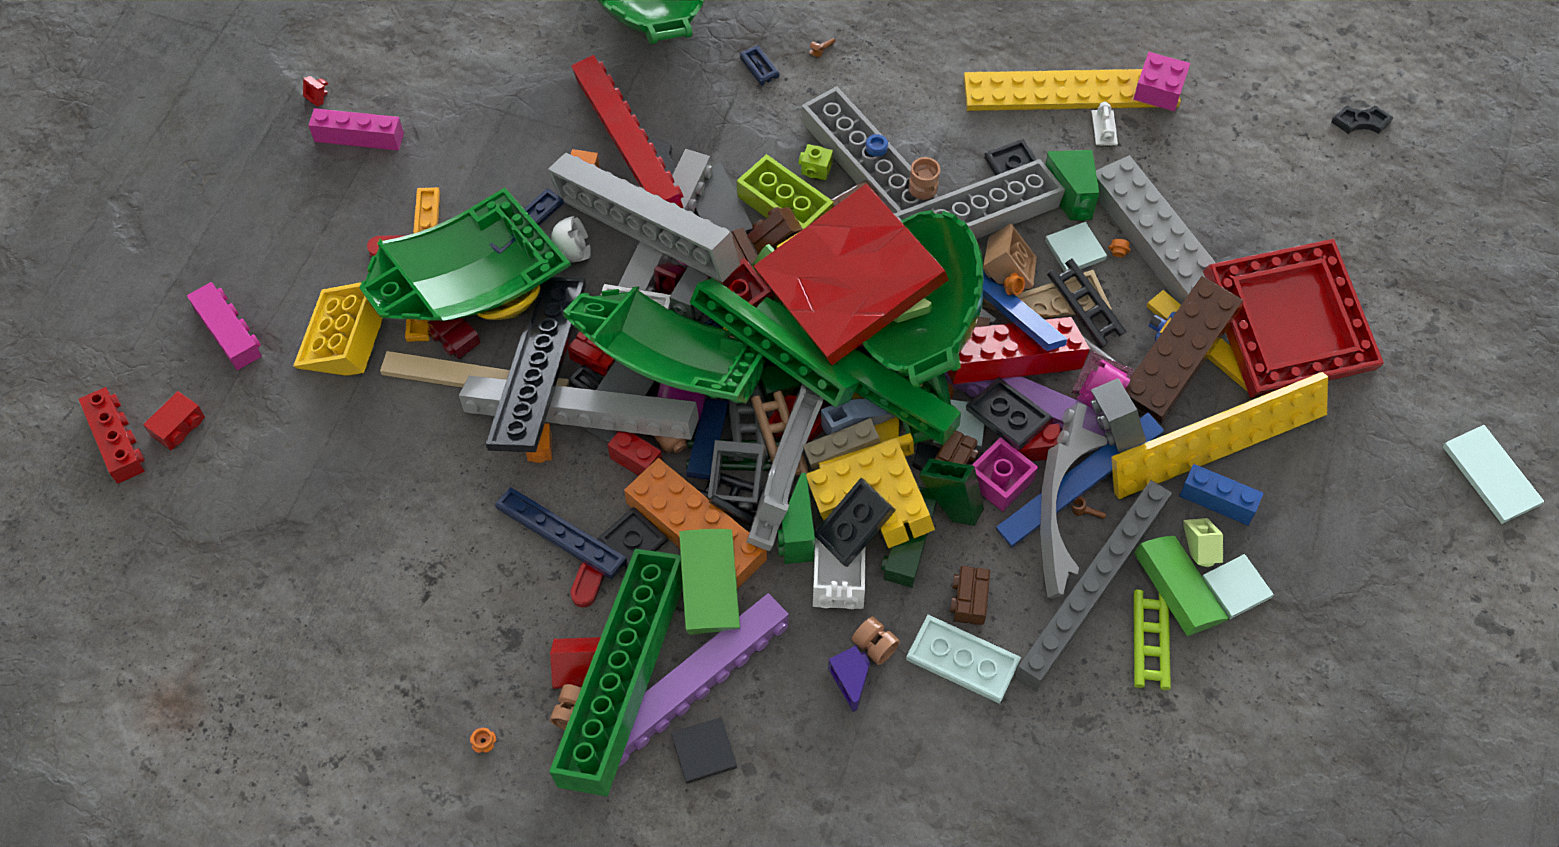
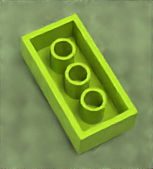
(773, 186)

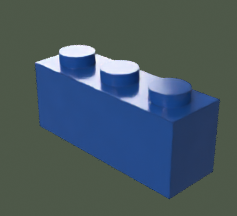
(1221, 494)

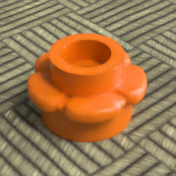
(1119, 247)
(1014, 284)
(478, 735)

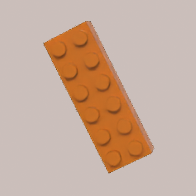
(678, 506)

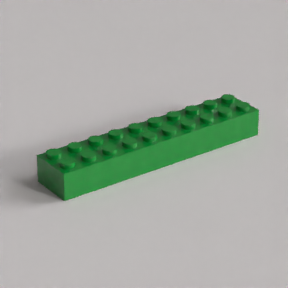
(618, 674)

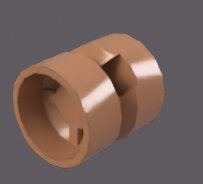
(924, 178)
(869, 634)
(562, 712)

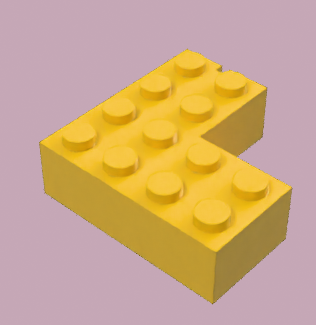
(889, 475)

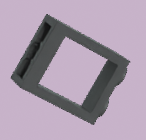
(683, 292)
(740, 450)

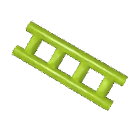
(1141, 650)

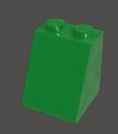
(1078, 176)

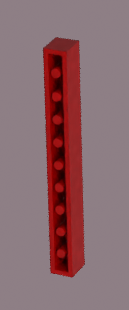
(625, 130)

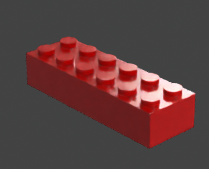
(1010, 353)

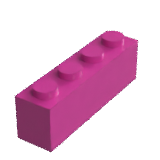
(356, 129)
(224, 325)

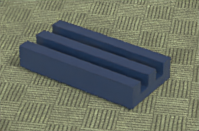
(745, 55)

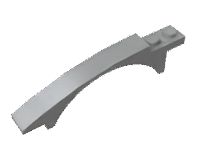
(1072, 443)
(774, 498)

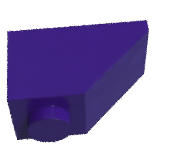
(850, 674)

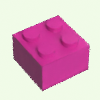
(1161, 81)
(1003, 473)

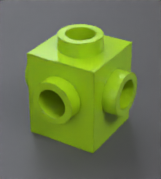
(816, 162)

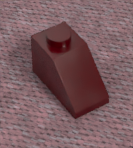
(667, 277)

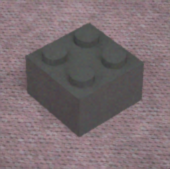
(1117, 416)

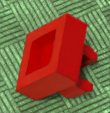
(314, 90)

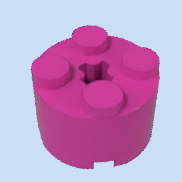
(1104, 374)

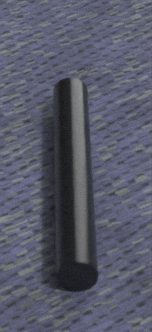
(731, 509)

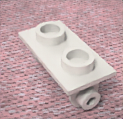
(1104, 125)

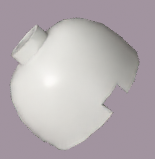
(569, 239)

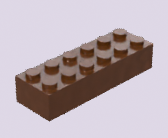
(1182, 348)

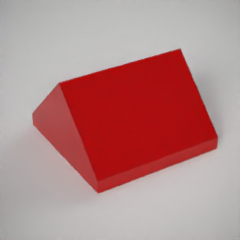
(571, 660)

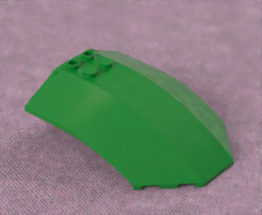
(453, 268)
(667, 344)

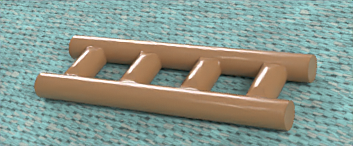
(768, 430)

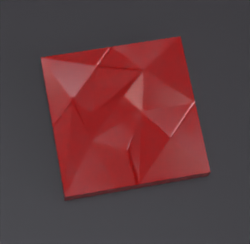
(850, 273)
(1295, 317)

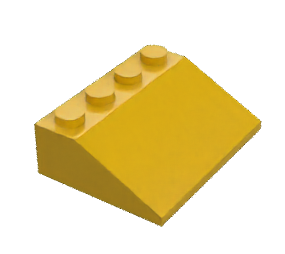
(339, 332)

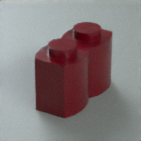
(455, 336)

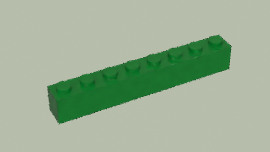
(774, 342)

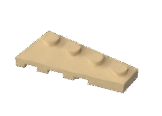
(1050, 303)

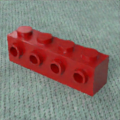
(111, 435)

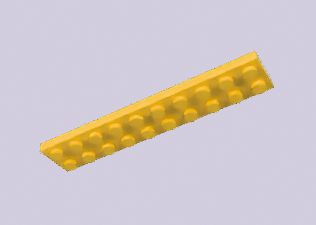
(1052, 89)
(1220, 435)

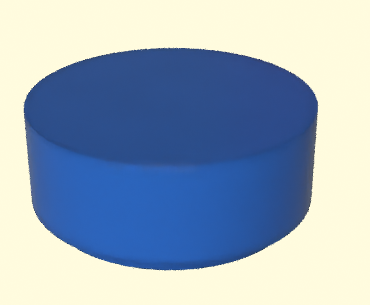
(876, 145)

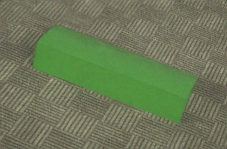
(709, 580)
(1180, 584)

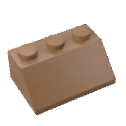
(1009, 254)

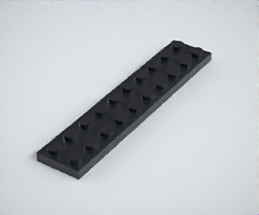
(535, 368)

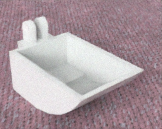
(836, 584)

